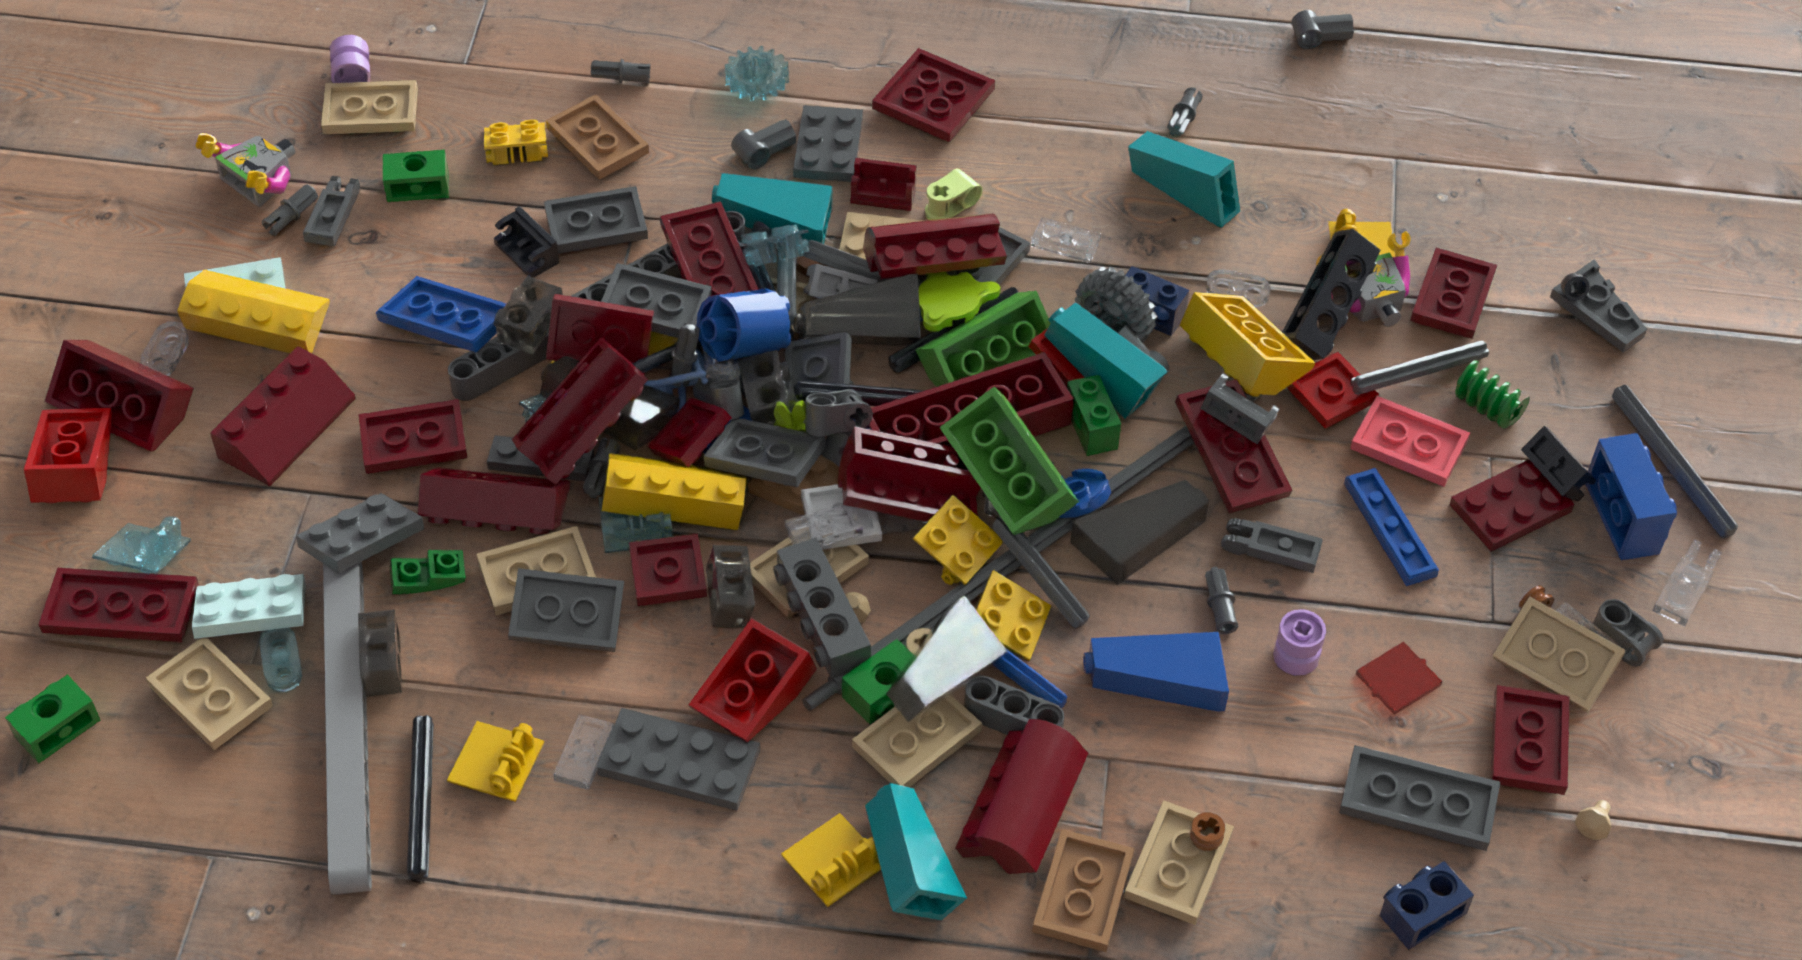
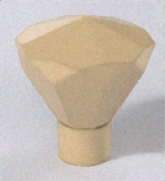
(859, 604)
(1594, 821)

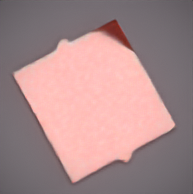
(1399, 678)

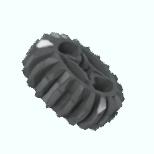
(1117, 301)

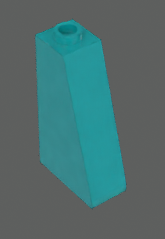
(1188, 175)
(777, 203)
(1099, 350)
(911, 856)

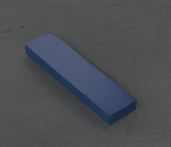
(1391, 527)

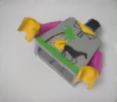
(251, 167)
(1385, 286)

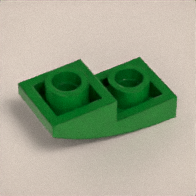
(427, 574)

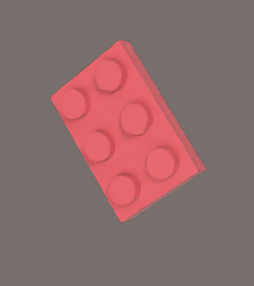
(1410, 441)

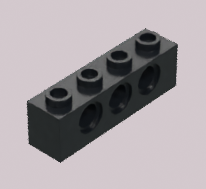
(1329, 276)

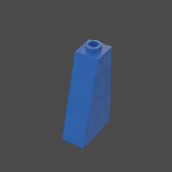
(1161, 667)

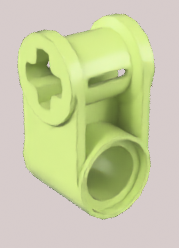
(951, 195)

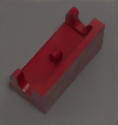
(883, 184)

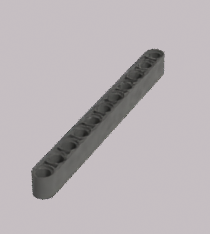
(496, 362)

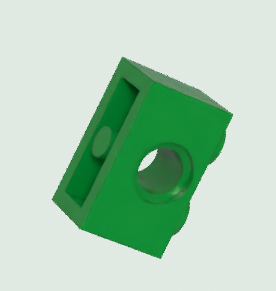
(415, 175)
(1094, 416)
(863, 685)
(52, 718)

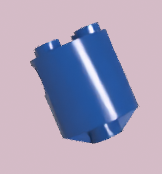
(744, 324)

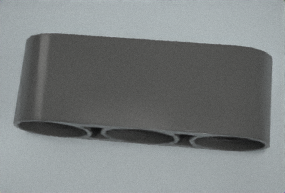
(1002, 700)

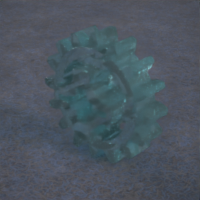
(756, 73)

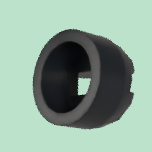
(1580, 284)

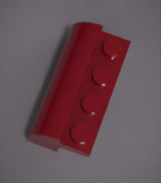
(934, 246)
(579, 411)
(902, 475)
(1024, 797)

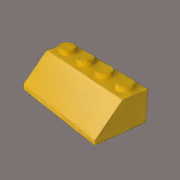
(252, 312)
(1244, 343)
(686, 493)

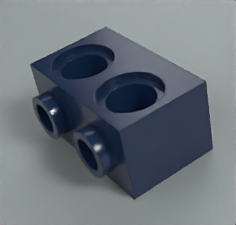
(1168, 298)
(1431, 910)

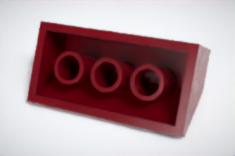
(142, 400)
(281, 416)
(492, 499)

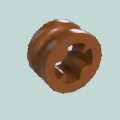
(1538, 594)
(1212, 840)

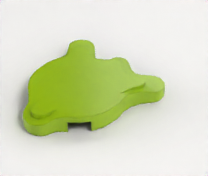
(952, 298)

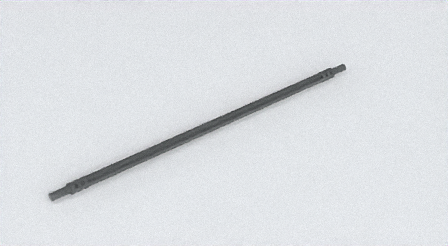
(1009, 563)

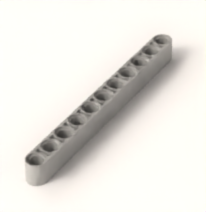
(346, 735)

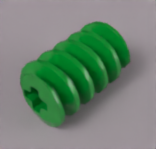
(1489, 397)

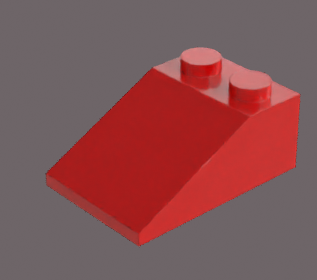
(69, 456)
(754, 681)

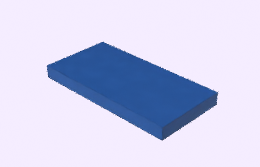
(442, 313)

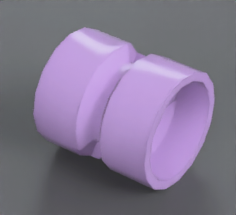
(349, 60)
(1299, 642)

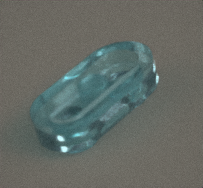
(280, 661)

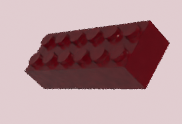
(1027, 384)

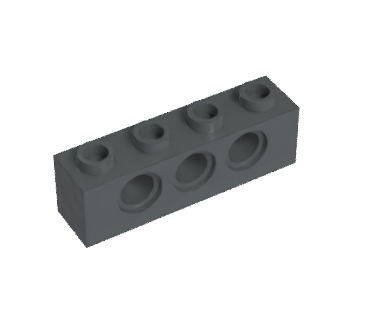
(808, 563)

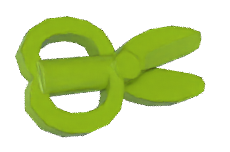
(790, 420)

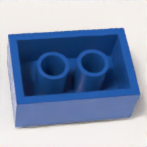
(1630, 496)

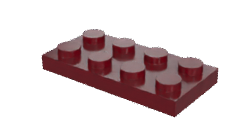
(707, 249)
(1240, 469)
(119, 604)

